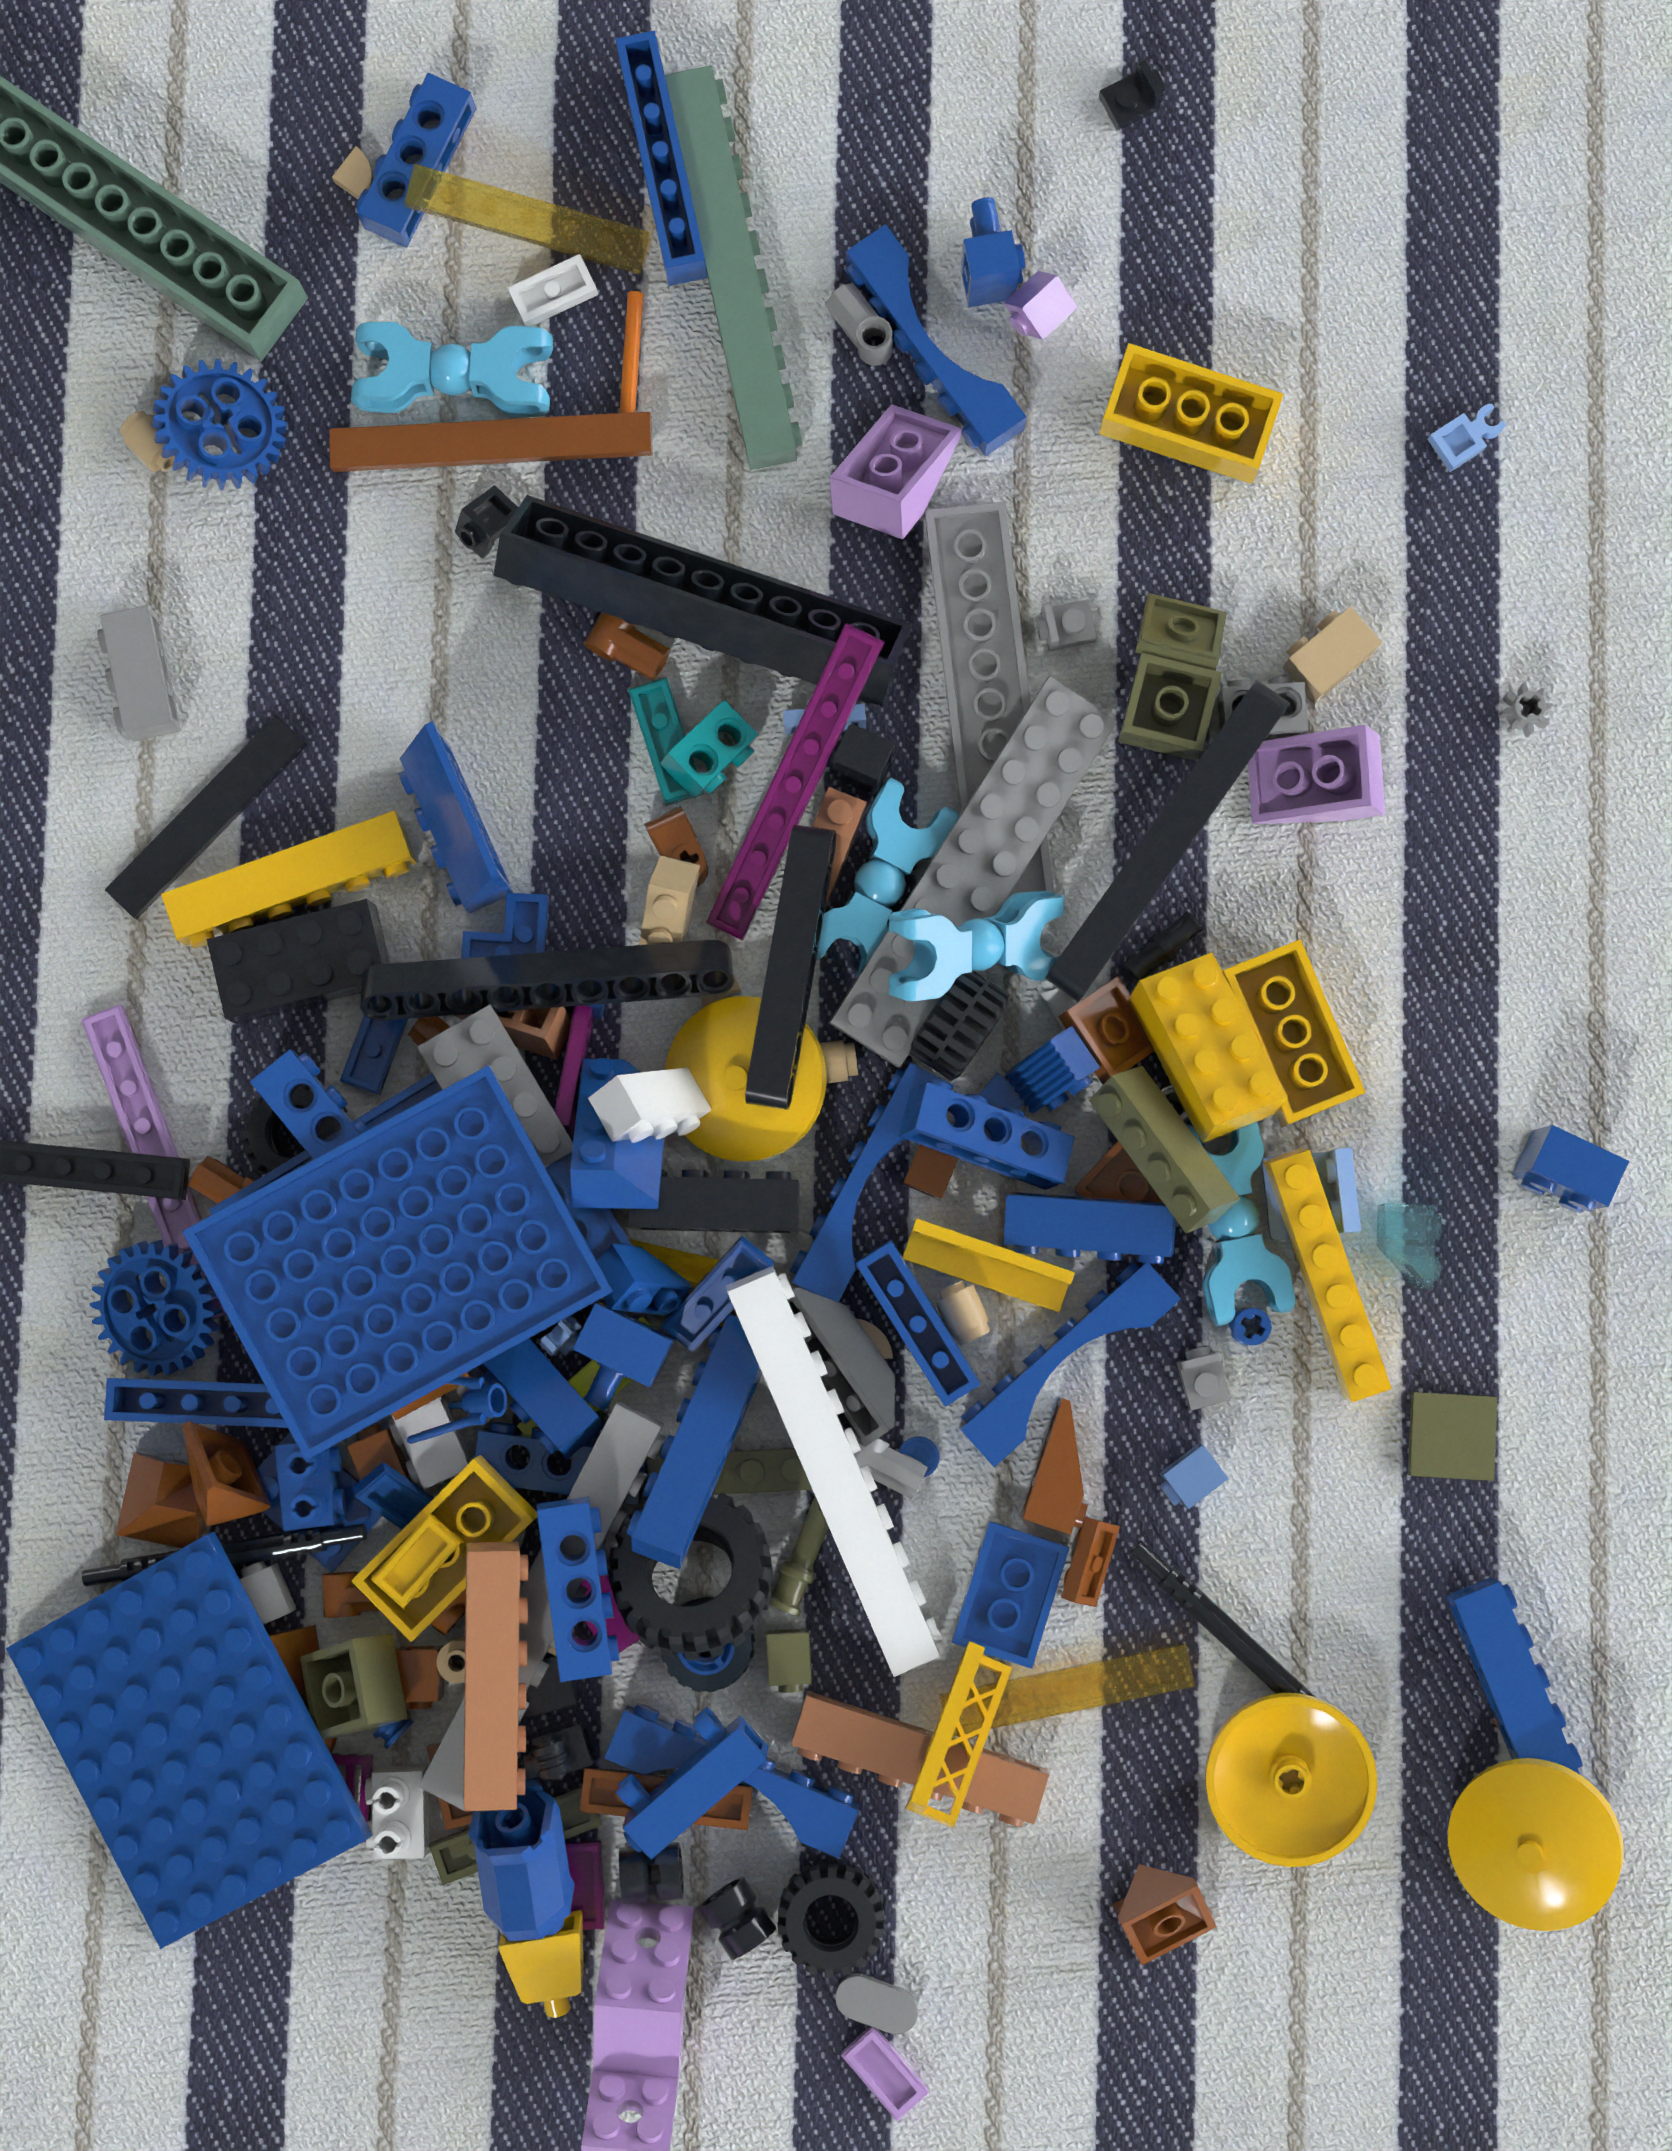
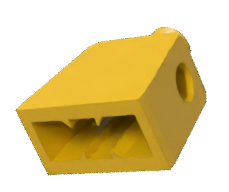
(548, 1967)

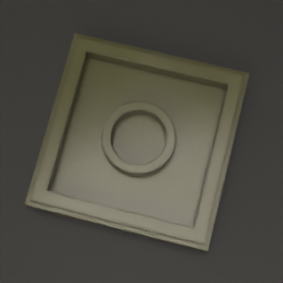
(1181, 631)
(1452, 1436)

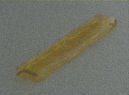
(526, 219)
(1084, 1687)

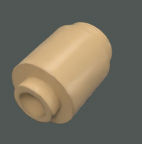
(140, 437)
(839, 1060)
(963, 1312)
(445, 1663)

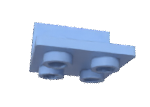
(1339, 1184)

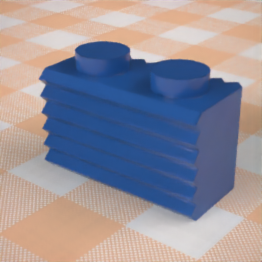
(1053, 1070)

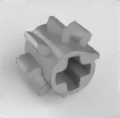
(1535, 714)

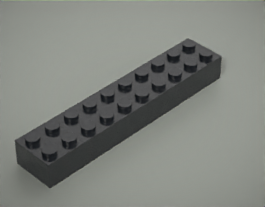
(689, 594)

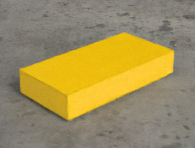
(416, 1560)

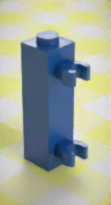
(694, 1786)

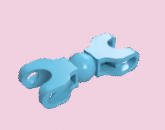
(452, 369)
(881, 880)
(976, 945)
(1240, 1253)

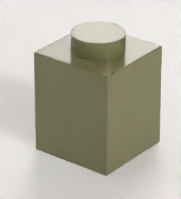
(789, 1659)

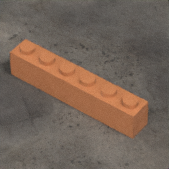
(491, 1676)
(897, 1750)

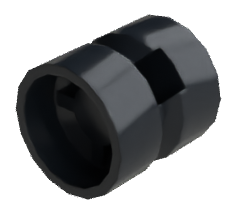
(636, 1875)
(737, 1917)

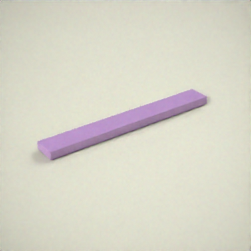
(140, 1117)

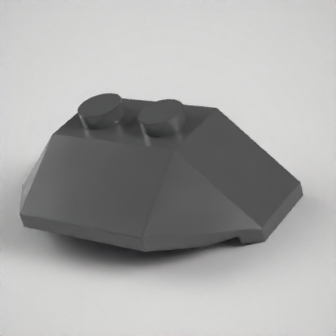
(852, 1363)

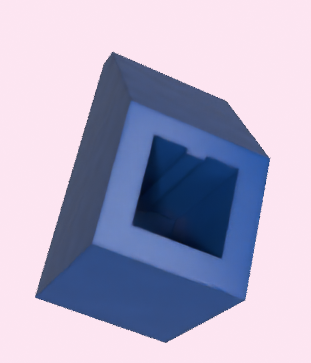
(641, 1281)

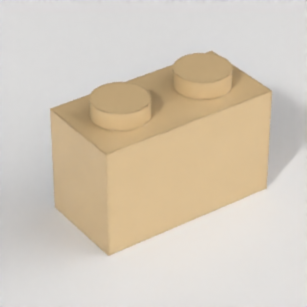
(1332, 653)
(669, 902)

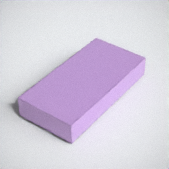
(885, 2072)

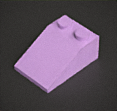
(893, 471)
(1317, 777)

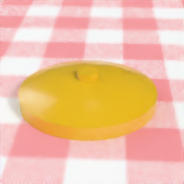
(718, 1053)
(1291, 1780)
(1535, 1844)

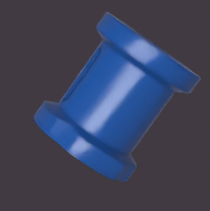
(1262, 1322)

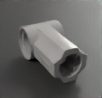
(860, 323)
(891, 1467)

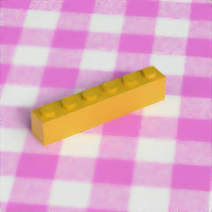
(289, 879)
(1327, 1275)

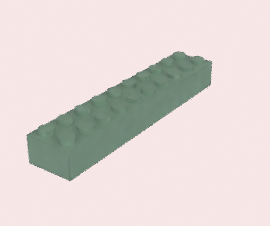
(143, 226)

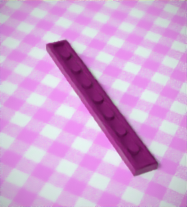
(795, 781)

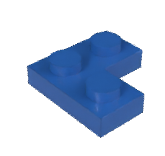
(523, 929)

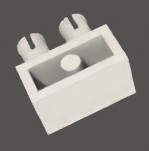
(398, 1812)

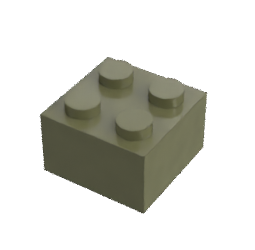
(1169, 707)
(354, 1686)

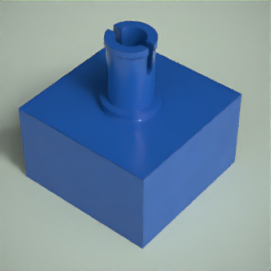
(622, 1350)

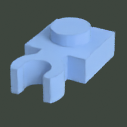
(1463, 439)
(562, 1337)

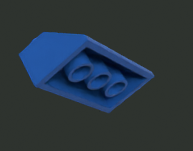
(608, 1171)

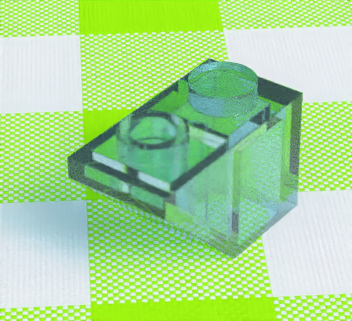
(1408, 1240)

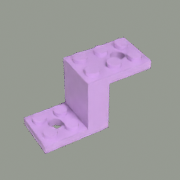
(638, 2027)

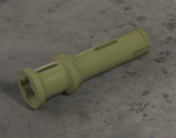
(797, 1571)

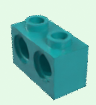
(705, 745)

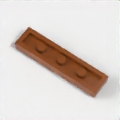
(600, 1797)

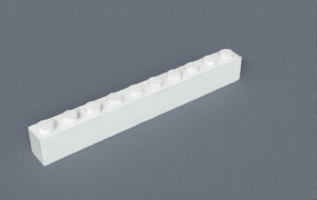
(833, 1470)

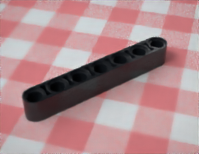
(791, 967)

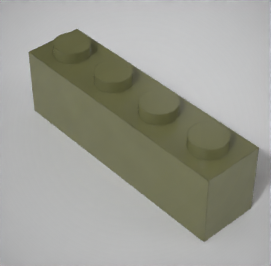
(1164, 1149)

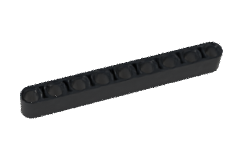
(1167, 840)
(546, 979)

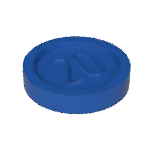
(923, 1451)

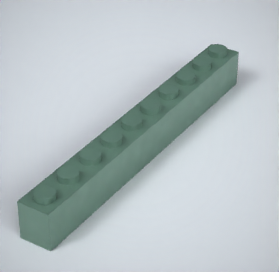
(731, 268)

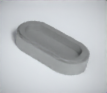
(876, 2003)

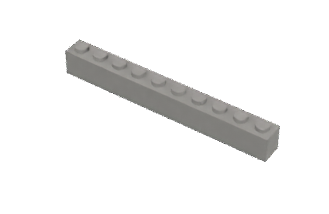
(607, 1479)

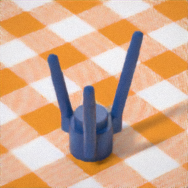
(478, 1402)

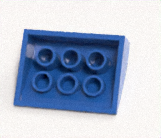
(453, 821)

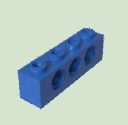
(429, 101)
(277, 1087)
(928, 1125)
(538, 1475)
(576, 1657)

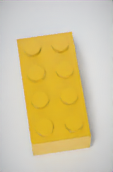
(1191, 413)
(1295, 1031)
(1207, 1047)
(476, 1509)

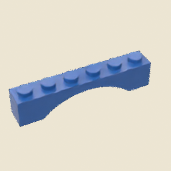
(981, 406)
(830, 1259)
(1004, 1419)
(816, 1815)

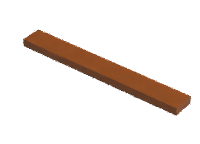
(491, 442)

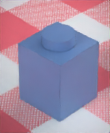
(1191, 1477)

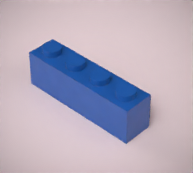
(1089, 1224)
(918, 1323)
(544, 1397)

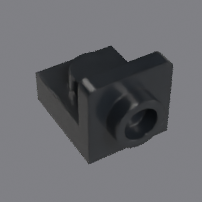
(1133, 96)
(484, 520)

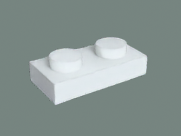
(552, 291)

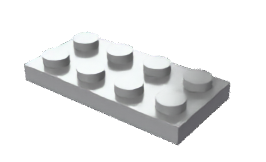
(485, 1042)

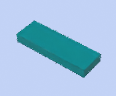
(661, 732)

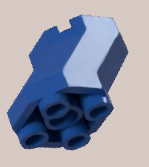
(523, 1866)

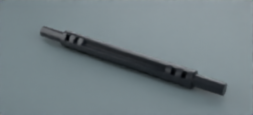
(241, 1551)
(1219, 1624)

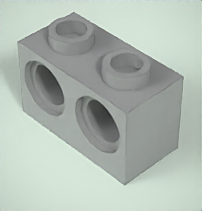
(1291, 691)

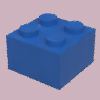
(1570, 1169)

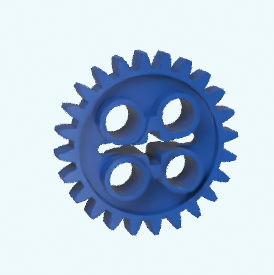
(188, 438)
(127, 1323)

